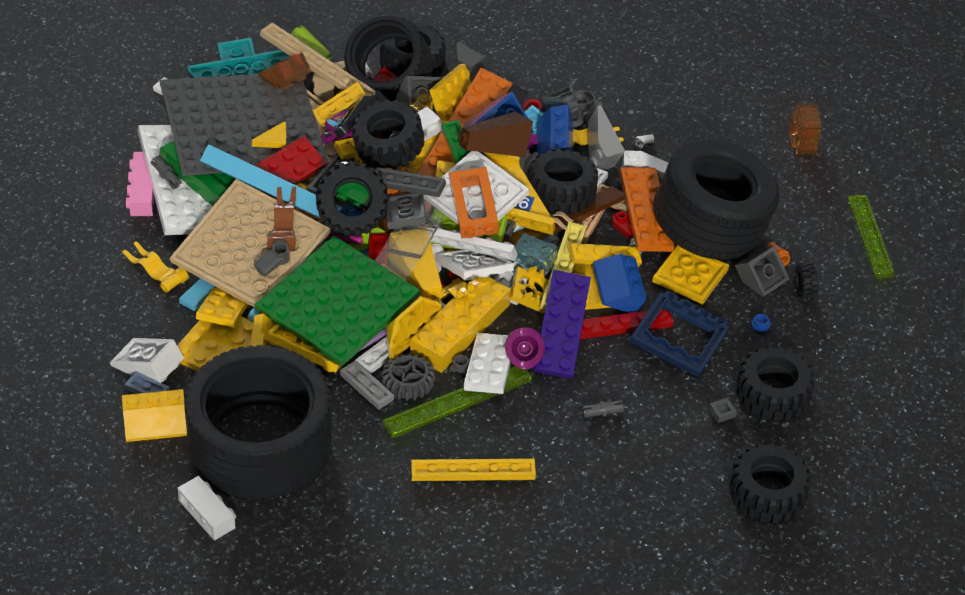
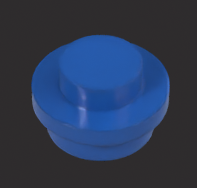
(760, 323)

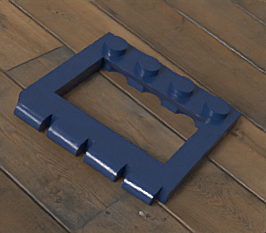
(678, 355)

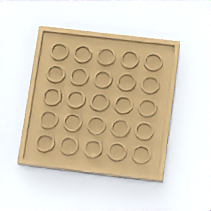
(236, 236)

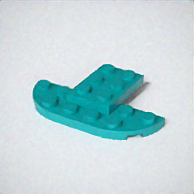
(237, 59)

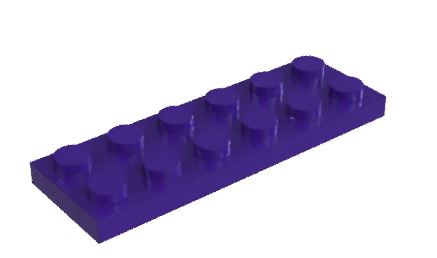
(563, 323)

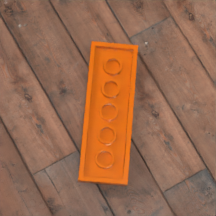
(639, 191)

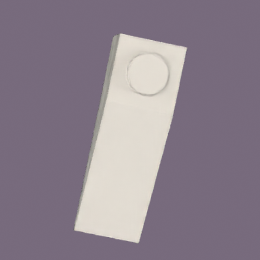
(640, 159)

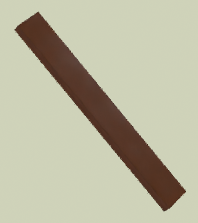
(602, 201)

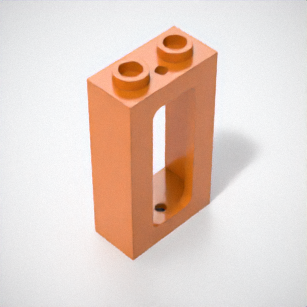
(476, 227)

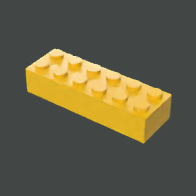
(459, 323)

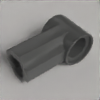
(272, 259)

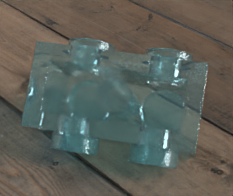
(536, 252)

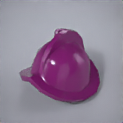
(524, 348)

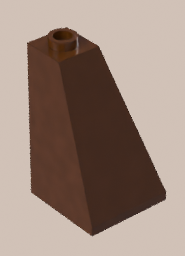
(499, 135)

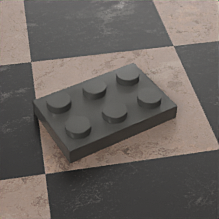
(406, 210)

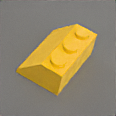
(154, 415)

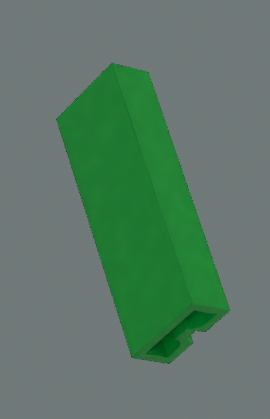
(208, 186)

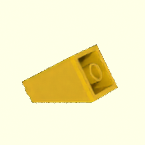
(426, 276)

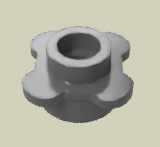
(460, 364)

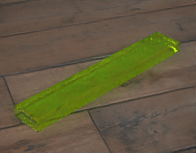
(871, 236)

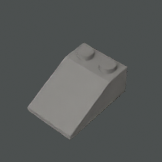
(603, 143)

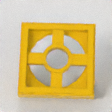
(528, 299)

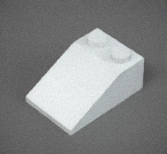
(149, 357)

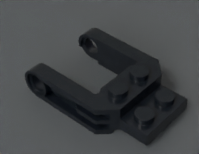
(347, 121)

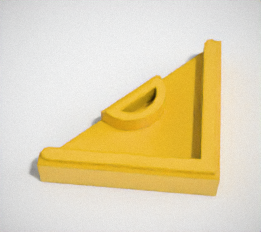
(272, 138)

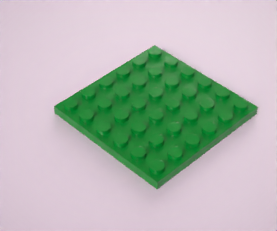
(337, 300)

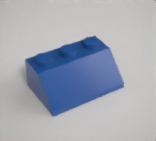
(555, 129)
(619, 283)

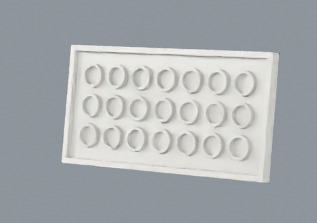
(180, 207)

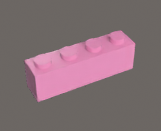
(140, 191)

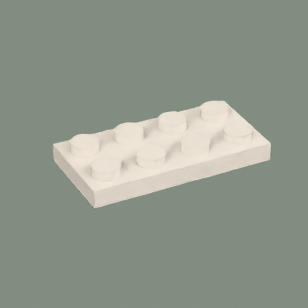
(488, 364)

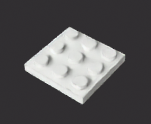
(473, 264)

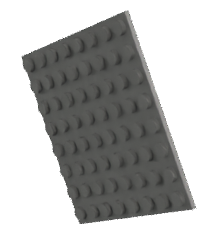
(230, 114)

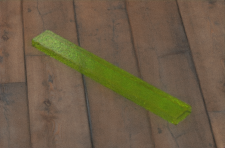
(448, 405)

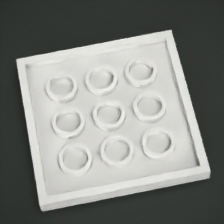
(505, 190)

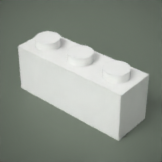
(206, 507)

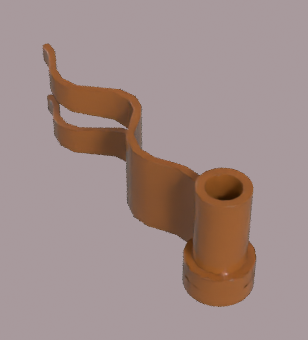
(283, 221)

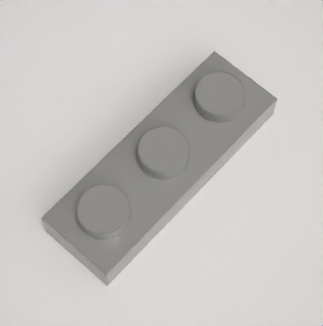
(367, 385)

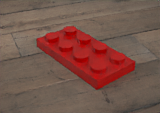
(294, 162)

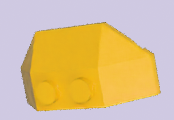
(408, 324)

